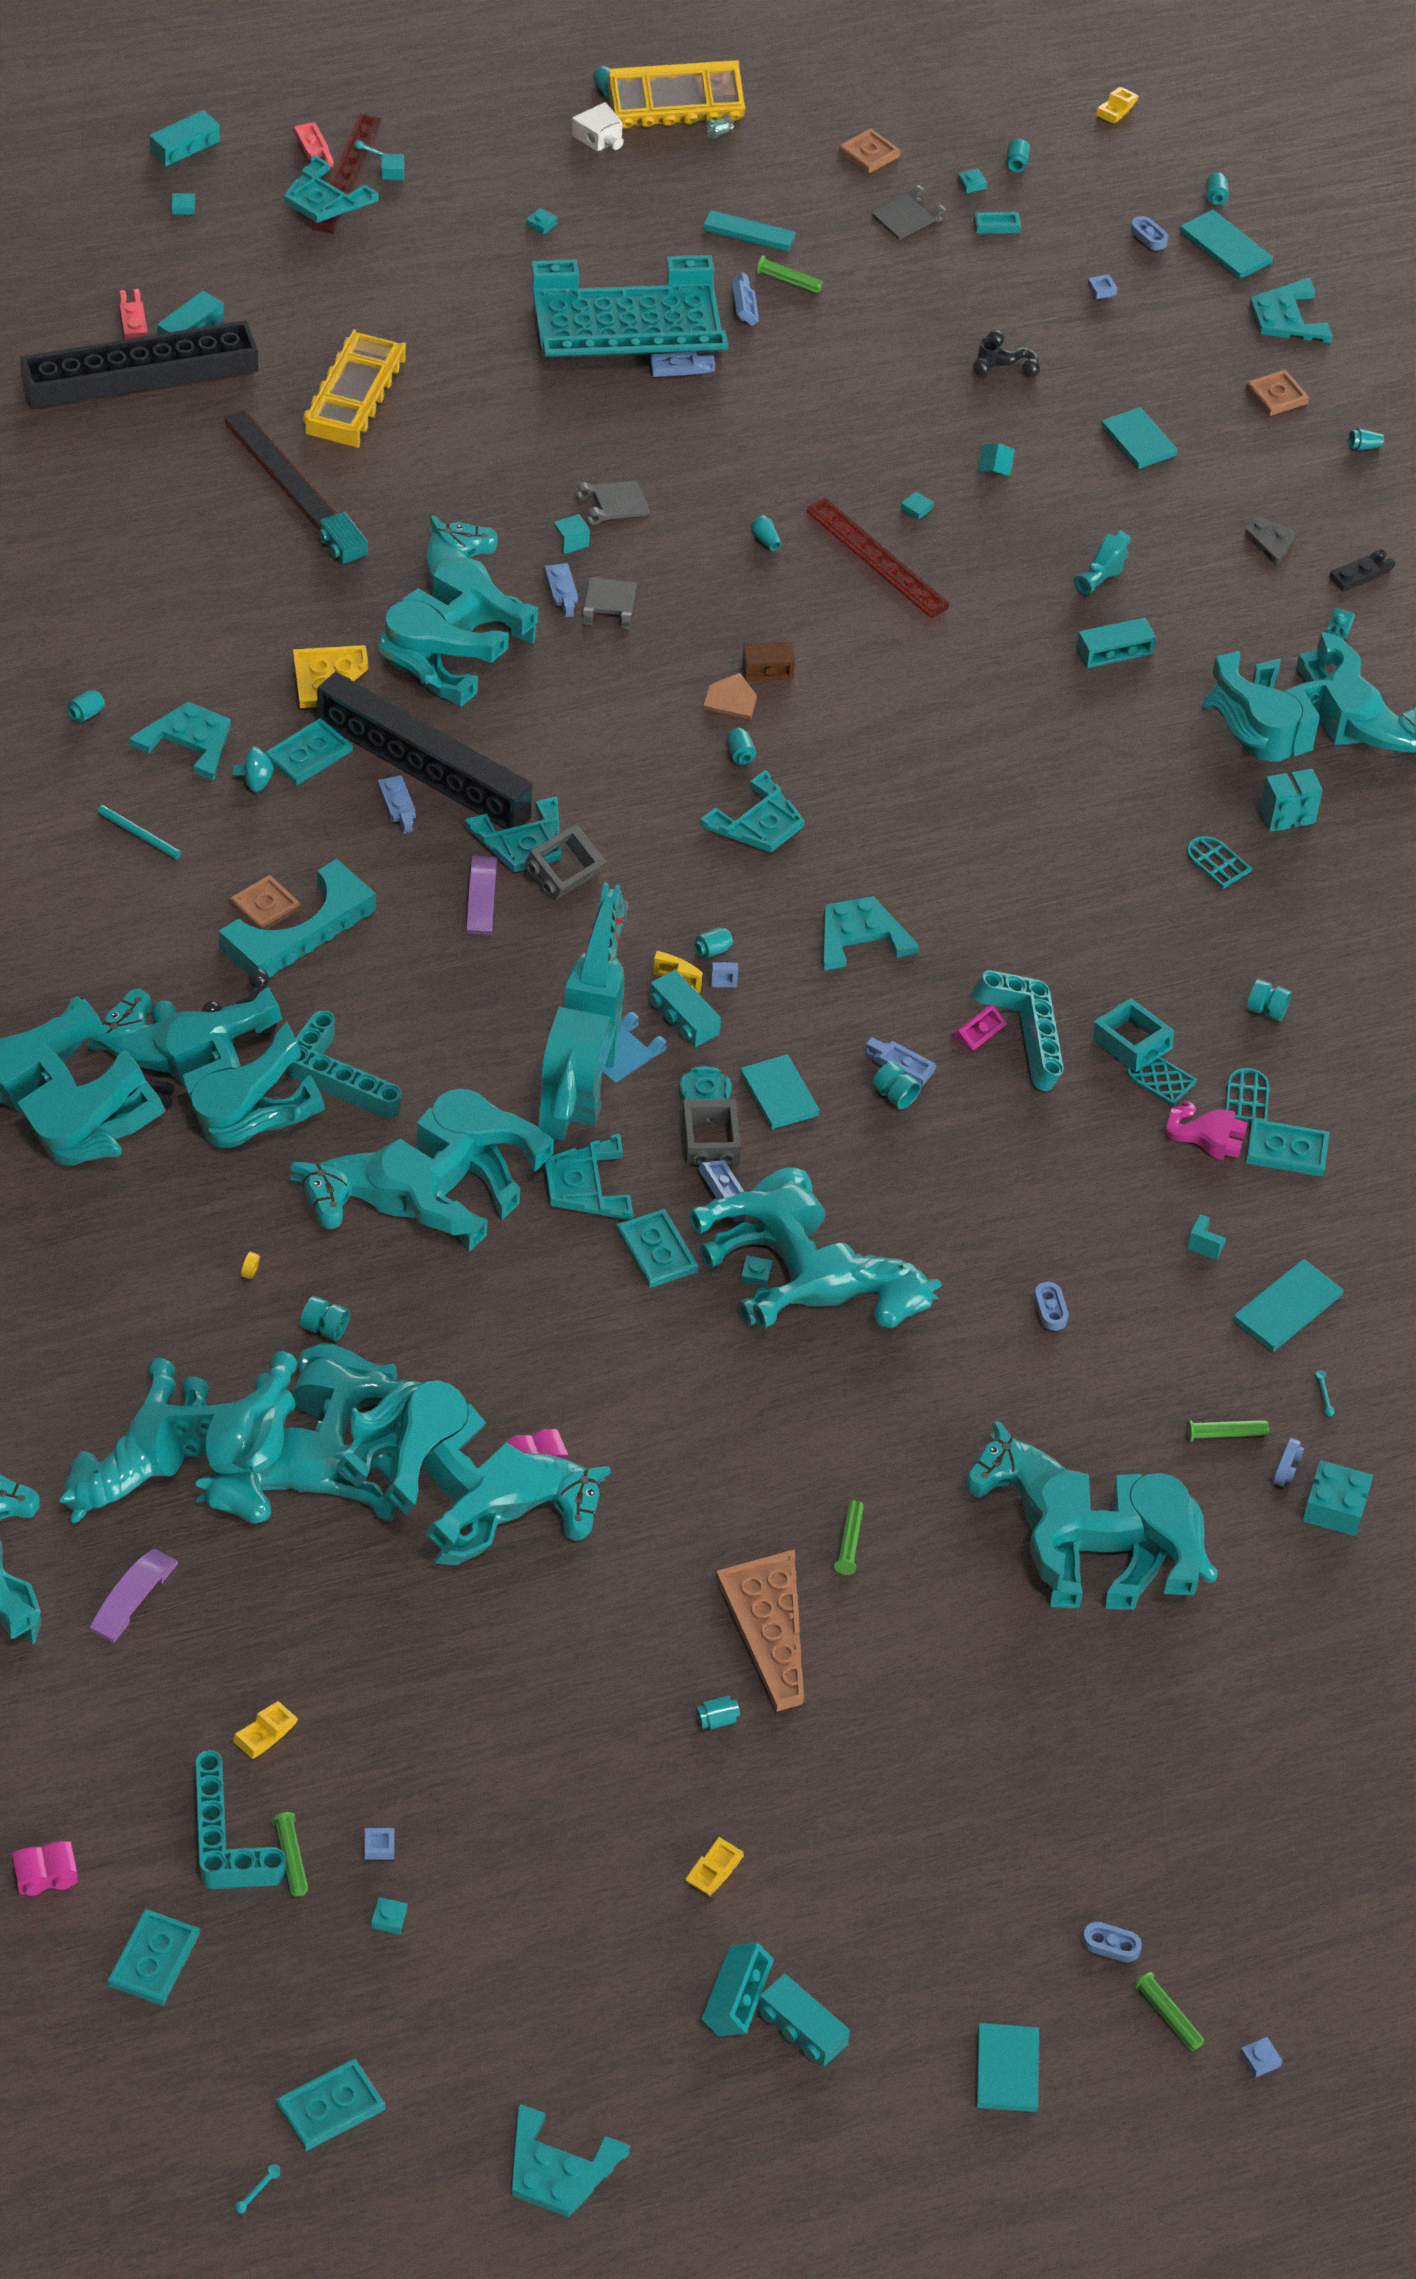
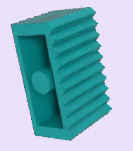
(343, 538)

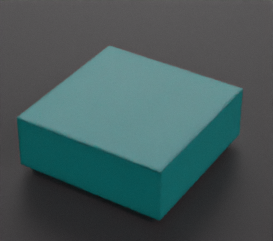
(183, 204)
(917, 505)

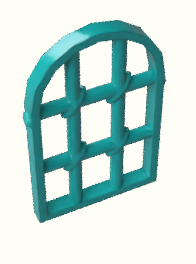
(1203, 839)
(1240, 1101)

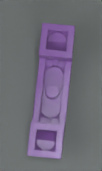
(481, 895)
(130, 1592)

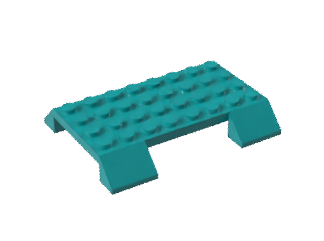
(627, 319)

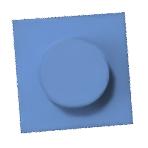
(1102, 286)
(724, 974)
(379, 1843)
(1261, 2057)

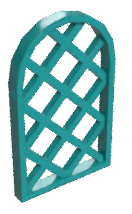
(1161, 1094)

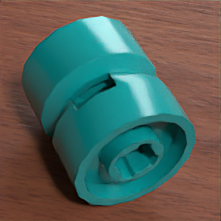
(1269, 1000)
(899, 1088)
(327, 1319)

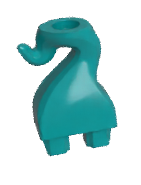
(1107, 562)

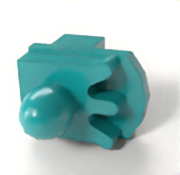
(1340, 623)

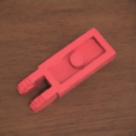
(312, 142)
(132, 316)

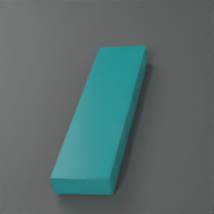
(749, 231)

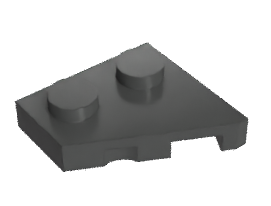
(1270, 537)

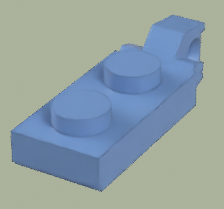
(745, 299)
(681, 364)
(561, 587)
(397, 801)
(911, 1062)
(721, 1181)

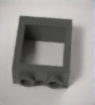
(582, 849)
(711, 1112)

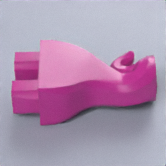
(1208, 1131)

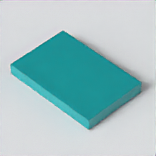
(1139, 438)
(308, 751)
(779, 1091)
(1287, 1147)
(657, 1248)
(154, 1957)
(1008, 2067)
(330, 2104)

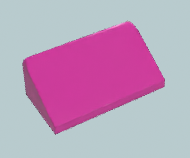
(979, 1028)

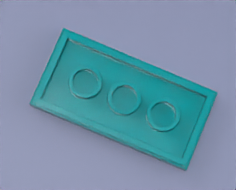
(1226, 244)
(1288, 1305)

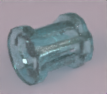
(720, 127)

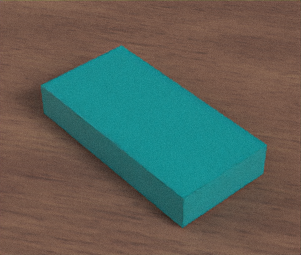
(997, 222)

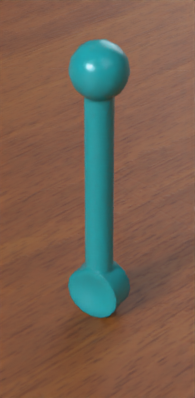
(359, 145)
(1320, 1376)
(273, 2172)

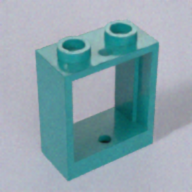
(1144, 1052)

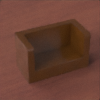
(768, 661)

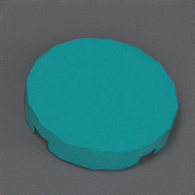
(705, 1083)

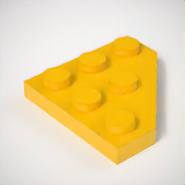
(317, 664)

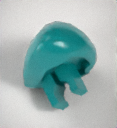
(257, 769)

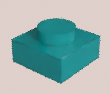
(972, 181)
(541, 221)
(756, 1271)
(389, 1915)

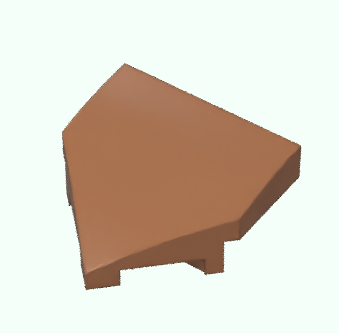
(731, 697)

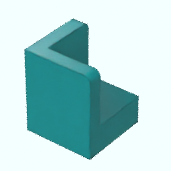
(996, 459)
(573, 533)
(1203, 1241)

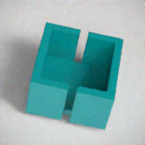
(1283, 805)
(1337, 1498)

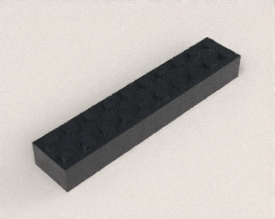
(139, 364)
(424, 752)

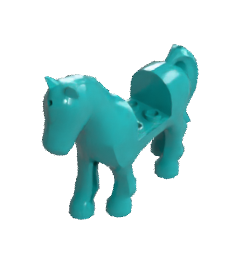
(819, 1277)
(327, 1388)
(232, 1435)

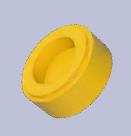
(250, 1265)

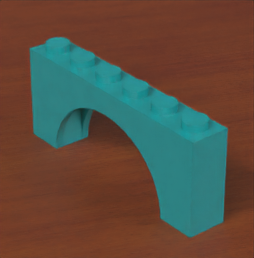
(271, 950)

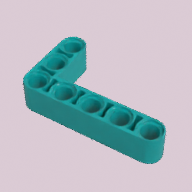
(1037, 1016)
(337, 1077)
(213, 1831)

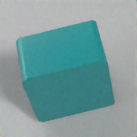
(392, 167)

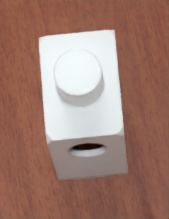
(598, 128)

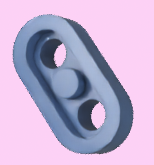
(1149, 233)
(1052, 1308)
(1285, 1471)
(1112, 1941)

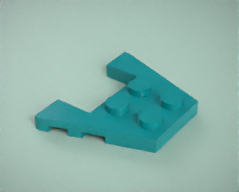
(321, 200)
(1279, 314)
(191, 728)
(765, 824)
(516, 843)
(858, 923)
(575, 1180)
(554, 2176)

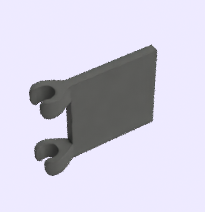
(906, 215)
(615, 500)
(610, 598)

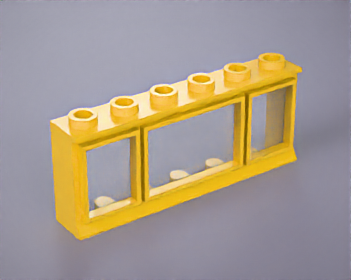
(676, 93)
(353, 388)

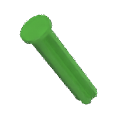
(788, 275)
(1226, 1429)
(845, 1564)
(290, 1847)
(1169, 2011)

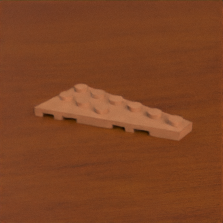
(767, 1614)

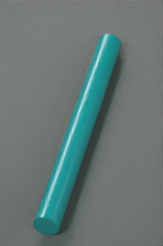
(139, 832)

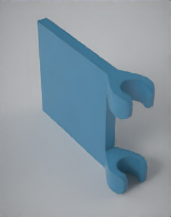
(631, 1051)

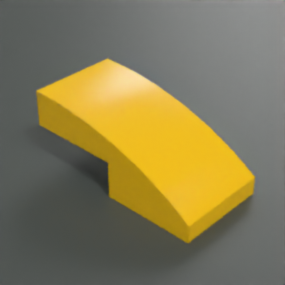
(1117, 106)
(666, 963)
(267, 1729)
(714, 1867)

